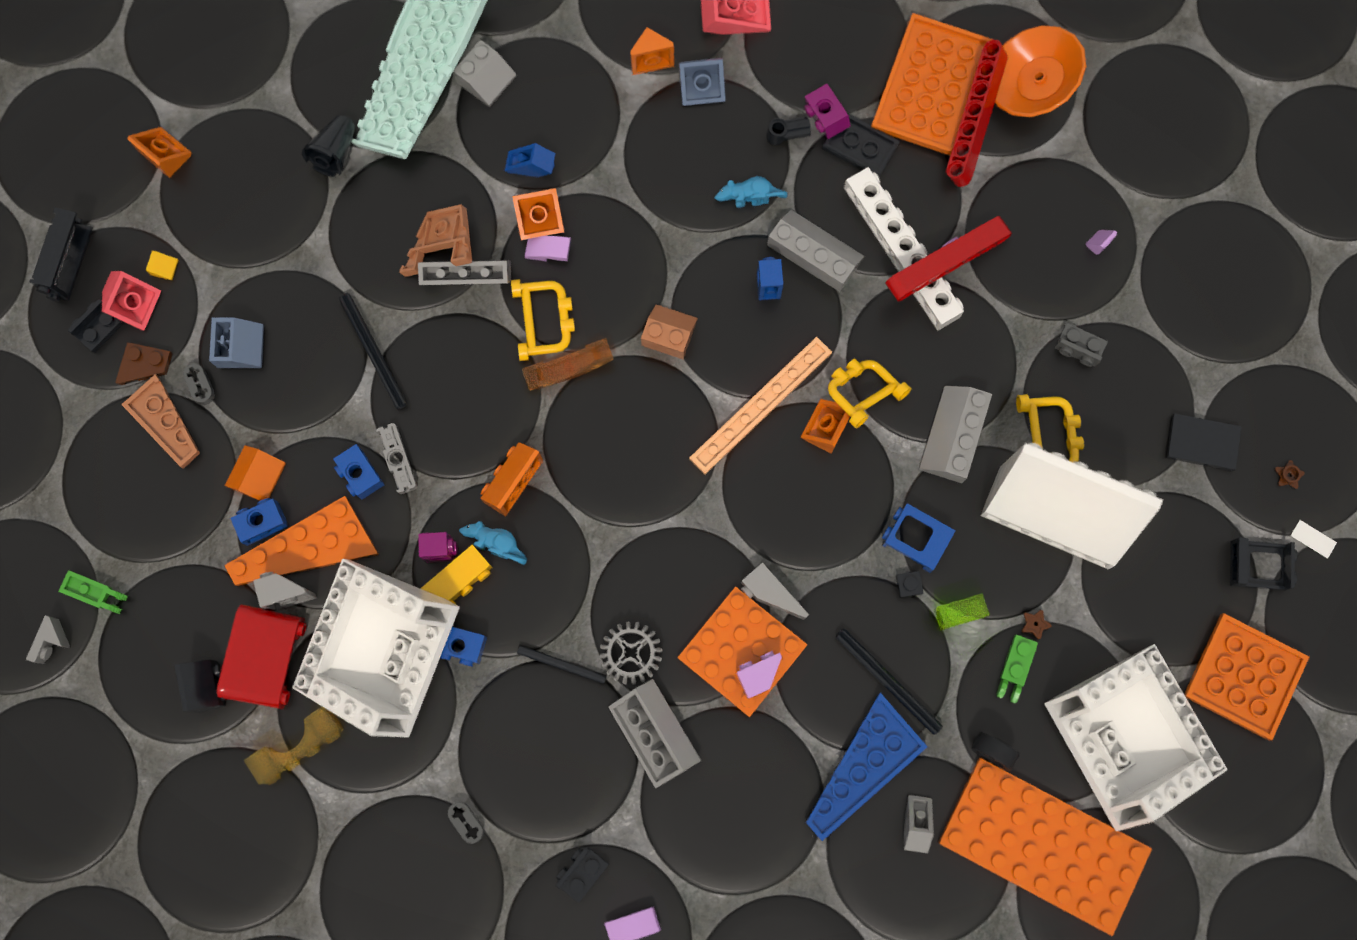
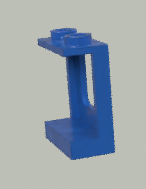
(934, 548)

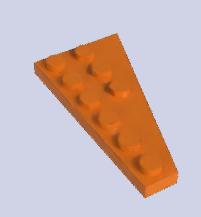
(308, 545)

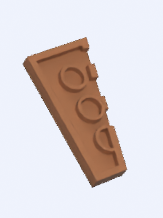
(160, 418)

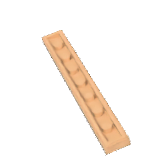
(760, 405)

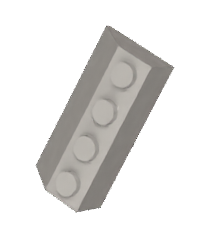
(814, 250)
(955, 432)
(654, 733)

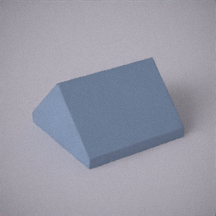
(702, 81)

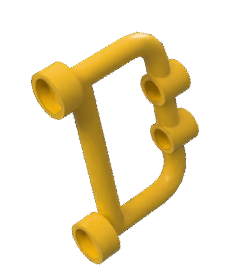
(564, 304)
(854, 369)
(1070, 421)

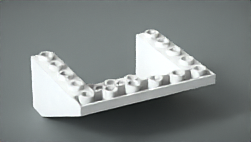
(1069, 505)
(375, 650)
(1136, 739)

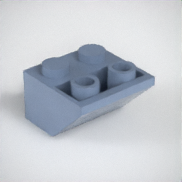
(236, 343)

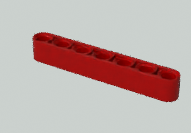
(976, 103)
(948, 258)

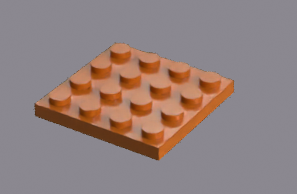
(733, 636)
(1246, 676)

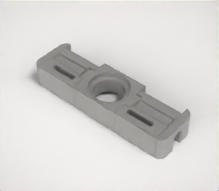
(402, 472)

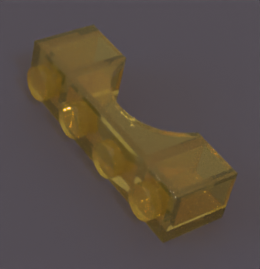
(319, 728)

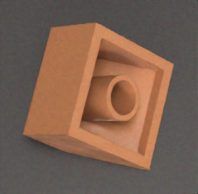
(668, 331)

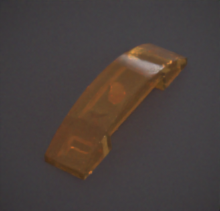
(568, 366)

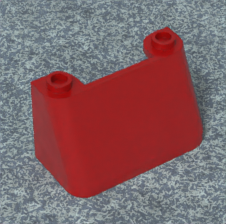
(259, 656)

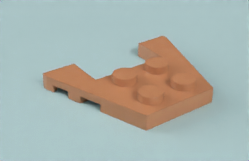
(441, 231)

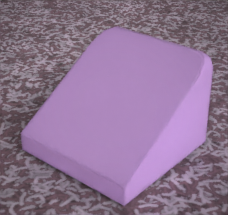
(1101, 240)

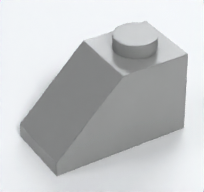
(918, 824)

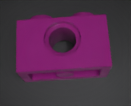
(825, 100)
(437, 547)

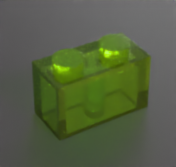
(961, 612)

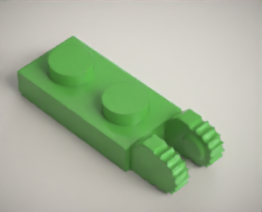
(90, 591)
(1017, 666)

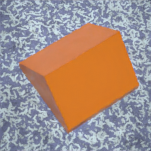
(651, 53)
(160, 149)
(538, 214)
(825, 425)
(255, 473)

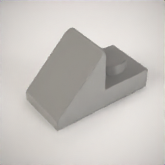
(47, 635)

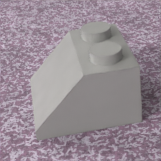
(484, 73)
(278, 592)

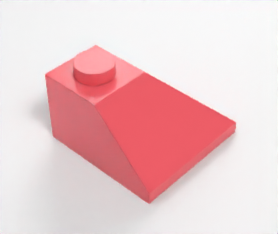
(129, 299)

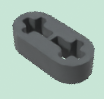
(194, 385)
(461, 826)

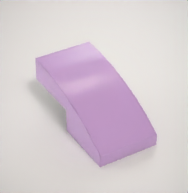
(548, 248)
(633, 926)

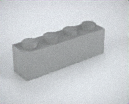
(474, 273)

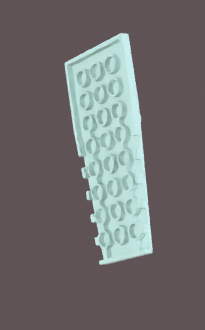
(418, 66)

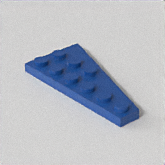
(873, 758)

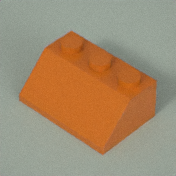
(511, 478)

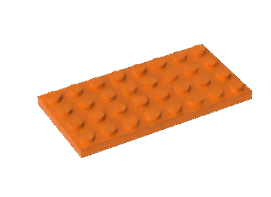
(1045, 846)

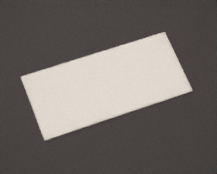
(1313, 539)

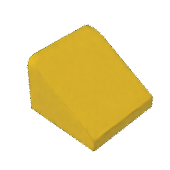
(161, 265)

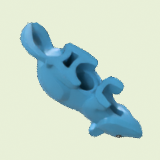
(753, 190)
(499, 541)

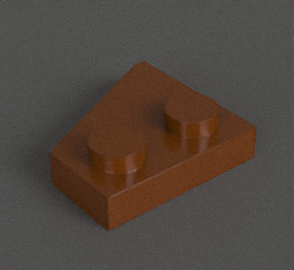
(142, 363)

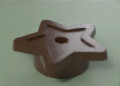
(1295, 473)
(1031, 628)

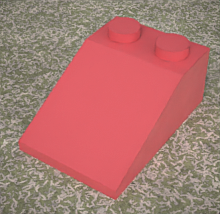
(735, 16)

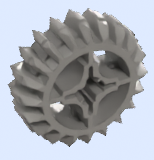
(617, 637)

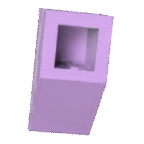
(759, 676)

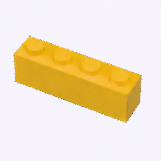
(459, 575)

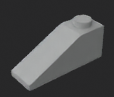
(768, 590)

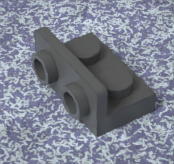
(1081, 345)

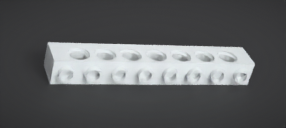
(867, 206)

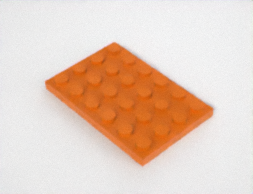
(929, 84)

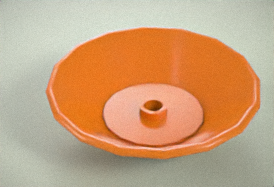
(1035, 54)

